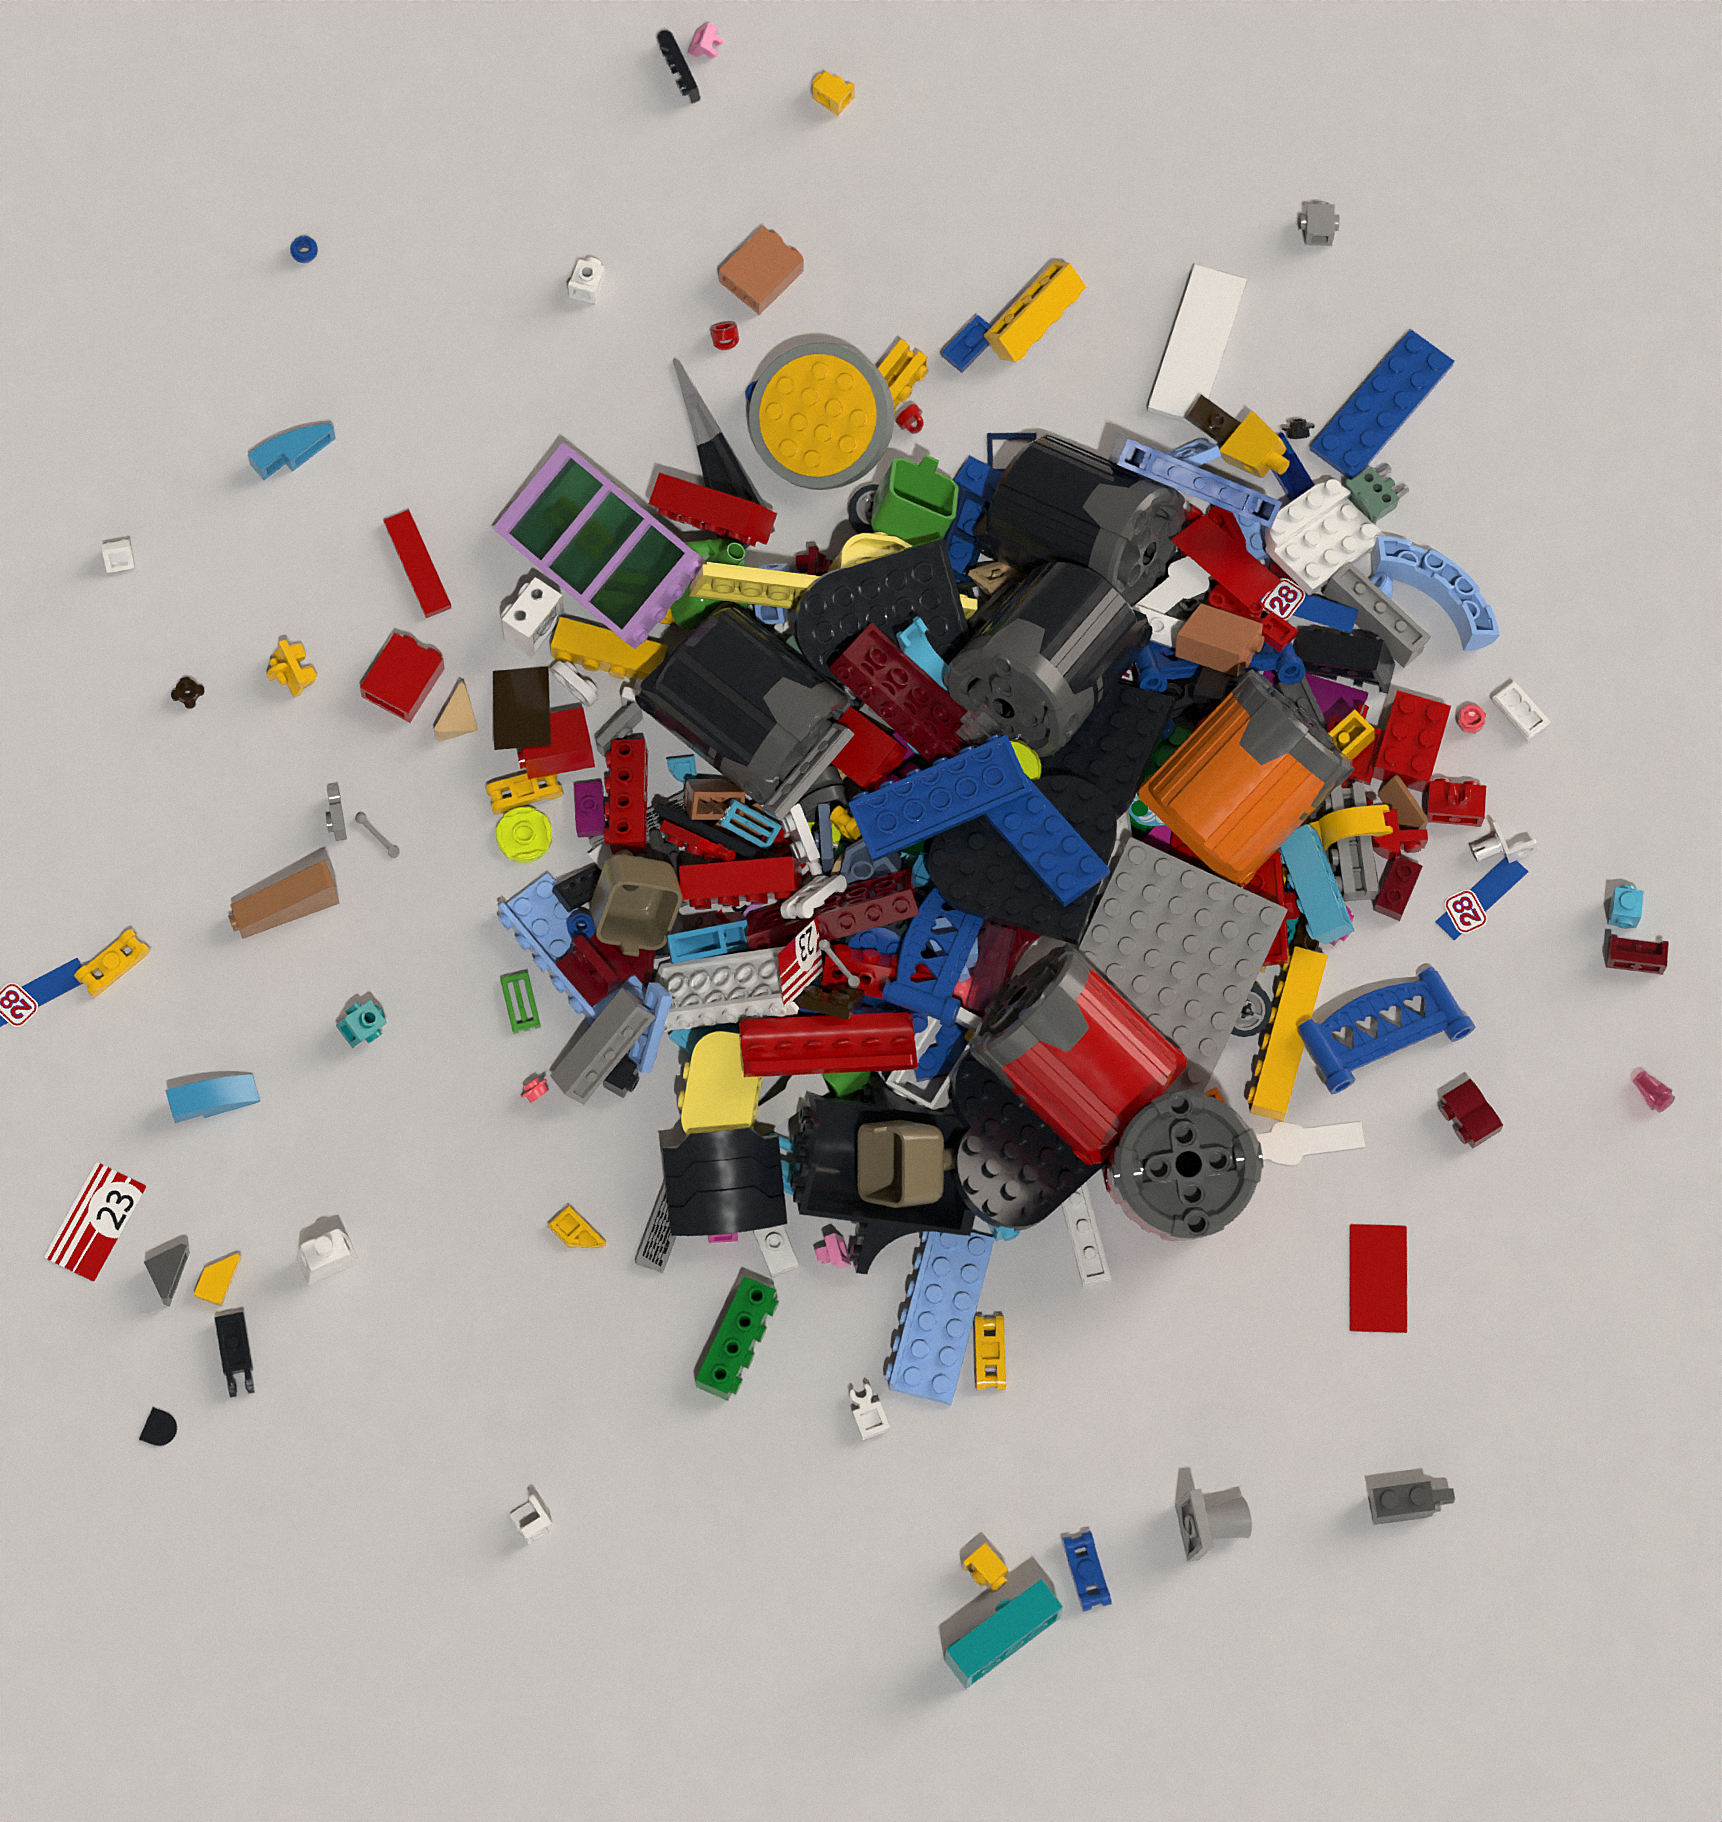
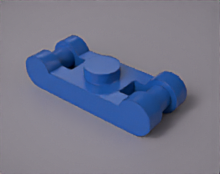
(1086, 1571)

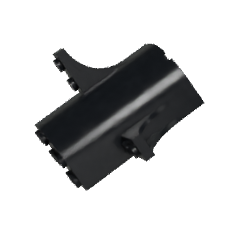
(828, 1171)

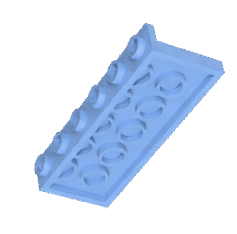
(542, 929)
(939, 1315)

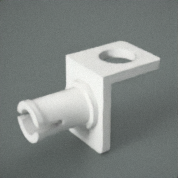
(1497, 844)

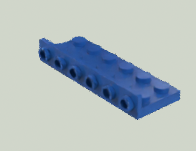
(939, 797)

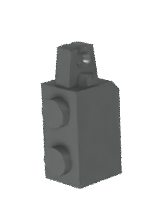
(1408, 1502)

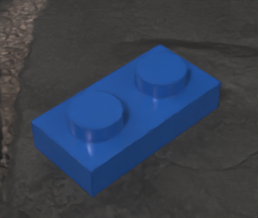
(967, 344)

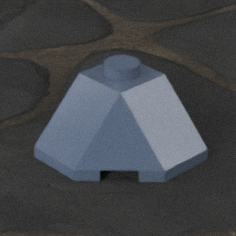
(859, 865)

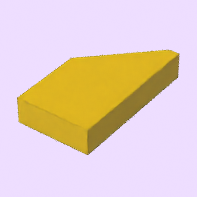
(575, 1231)
(216, 1280)

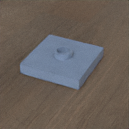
(824, 838)

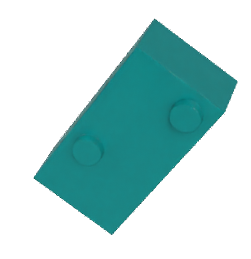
(1003, 1633)

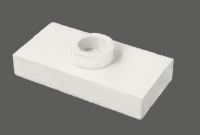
(1164, 627)
(1521, 711)
(776, 1250)

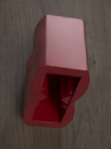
(1470, 1113)

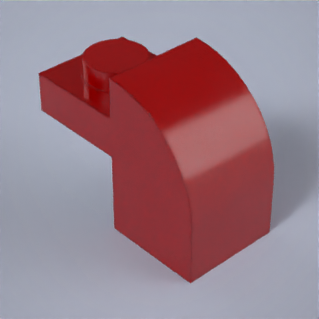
(1391, 844)

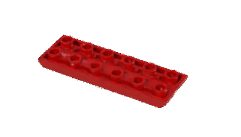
(827, 1044)

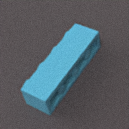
(1315, 886)

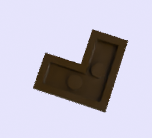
(839, 1003)

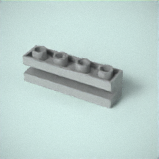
(1377, 614)
(1354, 854)
(602, 1046)

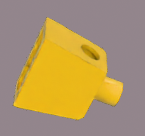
(1255, 448)

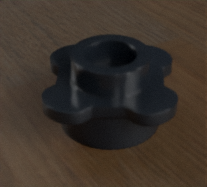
(1298, 428)

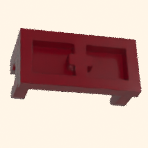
(1637, 955)

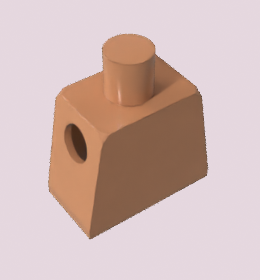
(707, 798)

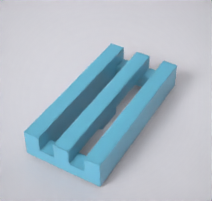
(730, 813)

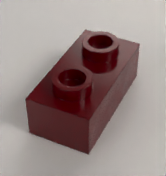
(1398, 888)

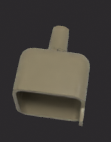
(635, 902)
(902, 1163)

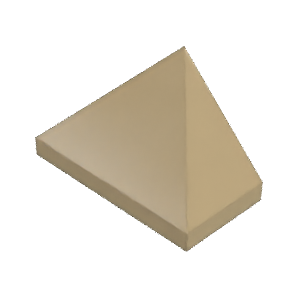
(994, 577)
(457, 716)

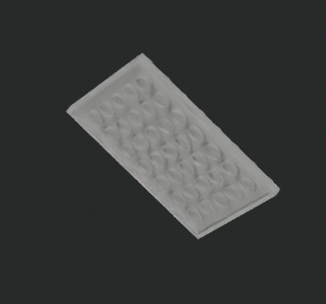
(1180, 951)

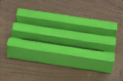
(525, 1025)

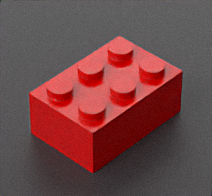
(1411, 740)

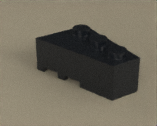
(1348, 657)

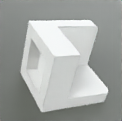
(531, 1520)

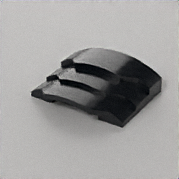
(724, 1183)

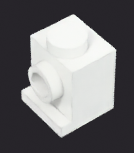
(583, 287)

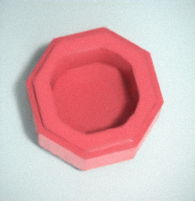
(1471, 719)

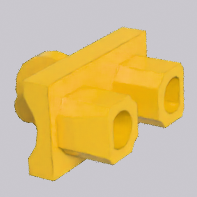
(287, 670)

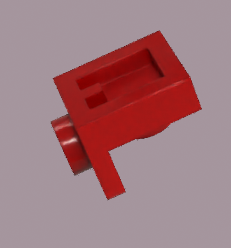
(1277, 631)

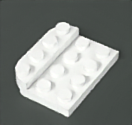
(1319, 535)

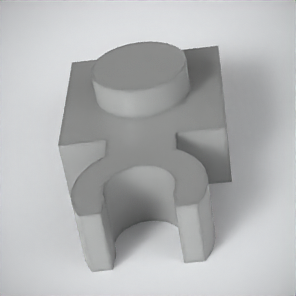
(335, 821)

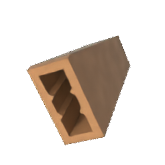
(285, 901)

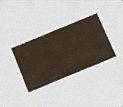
(521, 708)

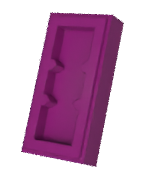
(589, 809)

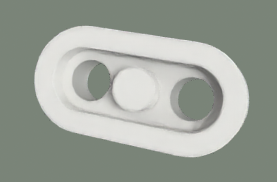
(567, 676)

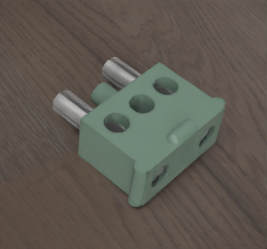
(1373, 494)

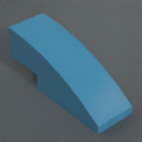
(290, 449)
(707, 942)
(212, 1097)

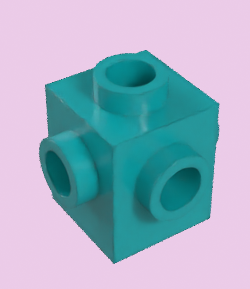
(362, 1023)

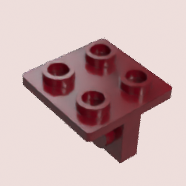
(594, 968)

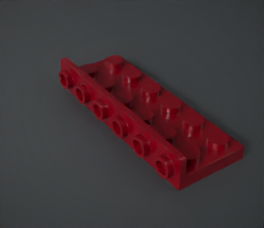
(902, 695)
(843, 913)

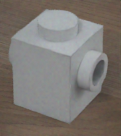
(1319, 223)

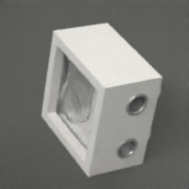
(532, 616)

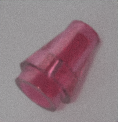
(1654, 1092)

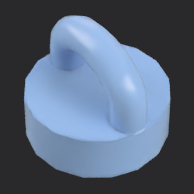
(1384, 583)

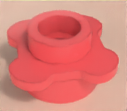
(535, 1089)

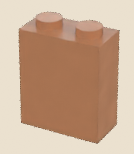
(761, 270)
(1219, 640)

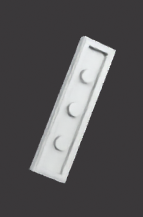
(1085, 1238)

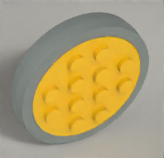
(821, 416)

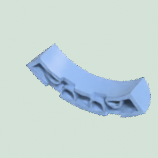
(1442, 582)

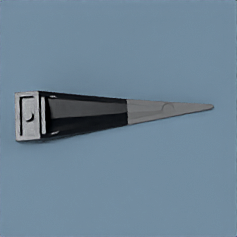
(717, 459)

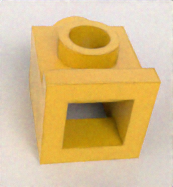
(832, 92)
(986, 1568)

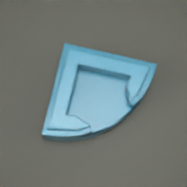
(682, 768)

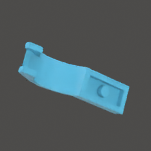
(916, 647)

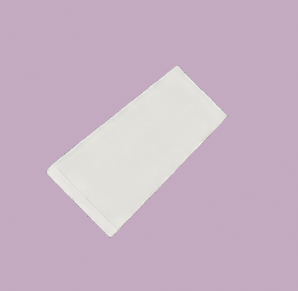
(1197, 341)

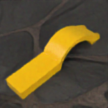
(1351, 823)

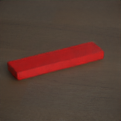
(417, 564)

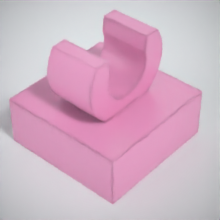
(703, 41)
(834, 1252)

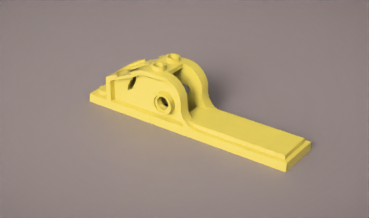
(786, 588)

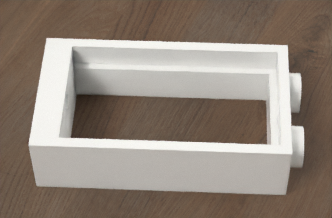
(922, 1041)

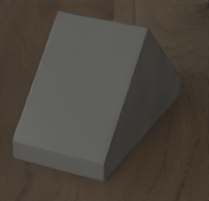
(167, 1270)

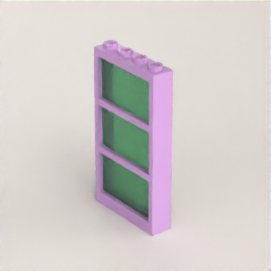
(599, 545)

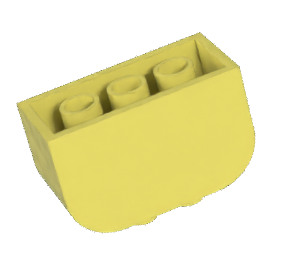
(716, 1089)

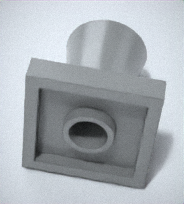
(1203, 1523)

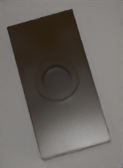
(1212, 419)

